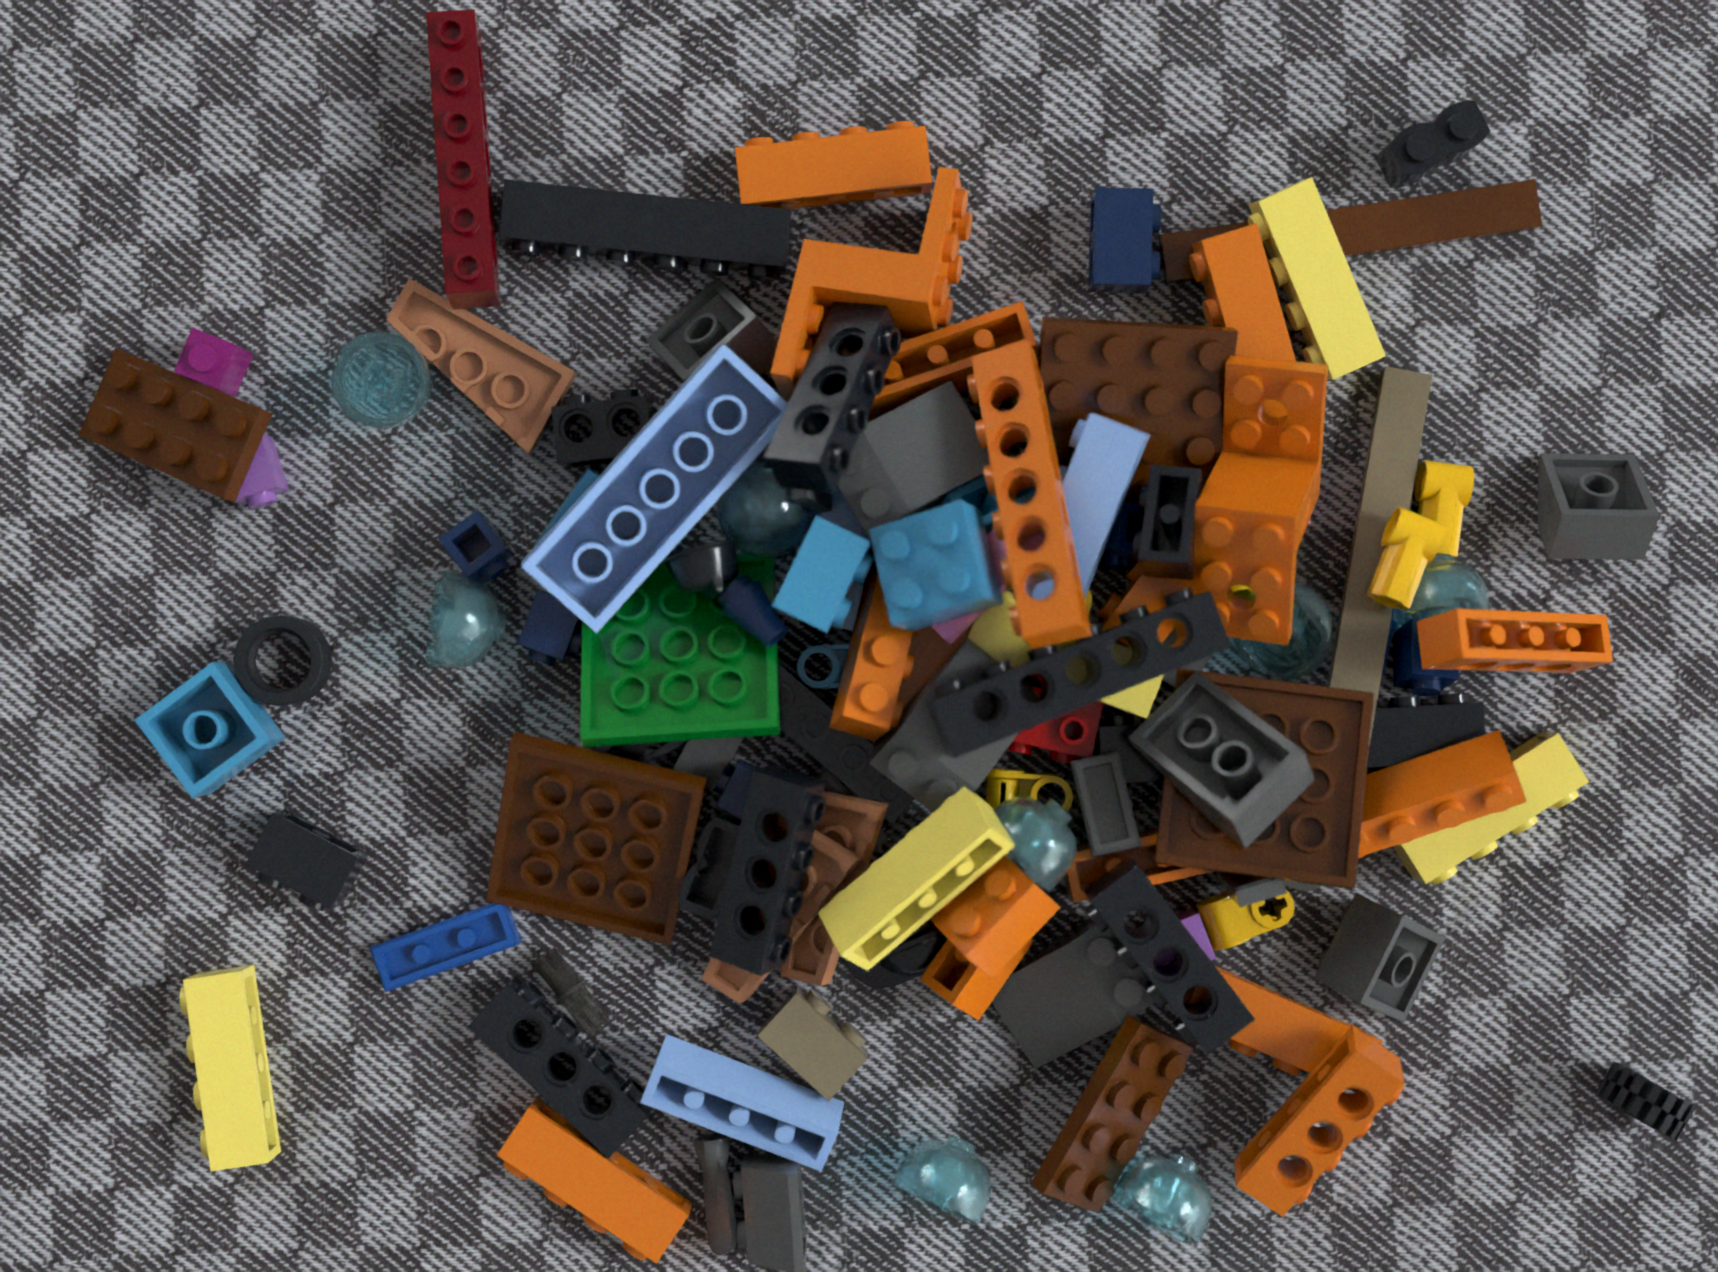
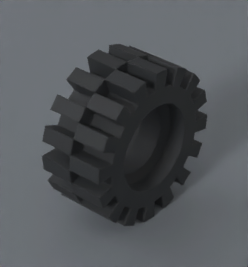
(1645, 1101)

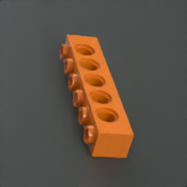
(1063, 613)

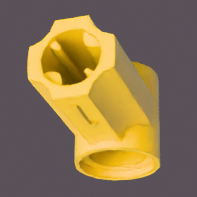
(1442, 494)
(1409, 546)

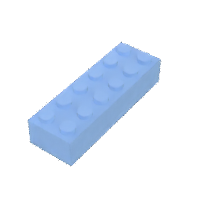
(657, 488)

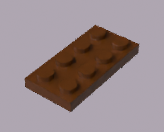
(175, 425)
(1112, 1115)

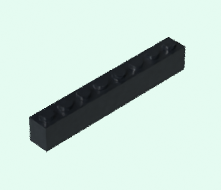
(1398, 733)

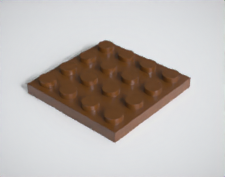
(1143, 376)
(1321, 829)
(594, 838)

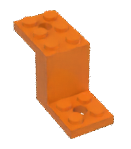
(908, 284)
(1260, 494)

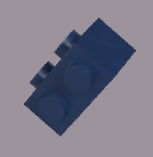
(1122, 240)

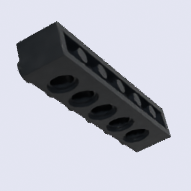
(1198, 636)

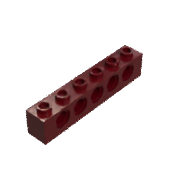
(463, 159)

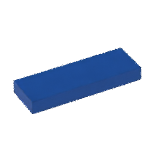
(445, 945)

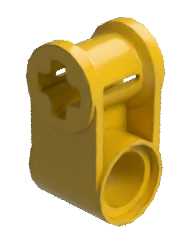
(1022, 784)
(1233, 925)

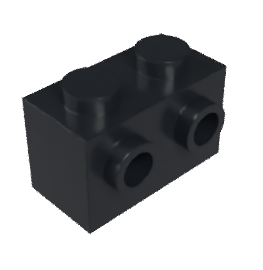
(1167, 532)
(306, 861)

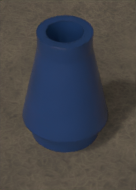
(752, 610)

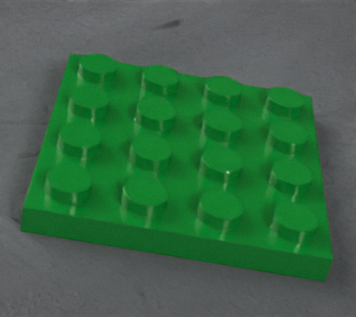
(678, 668)

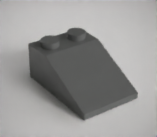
(913, 458)
(913, 750)
(1223, 758)
(1070, 994)

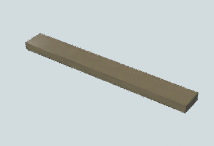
(1385, 486)

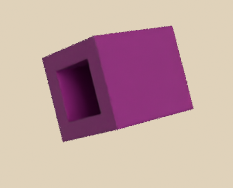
(213, 362)

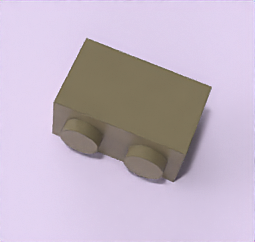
(814, 1042)

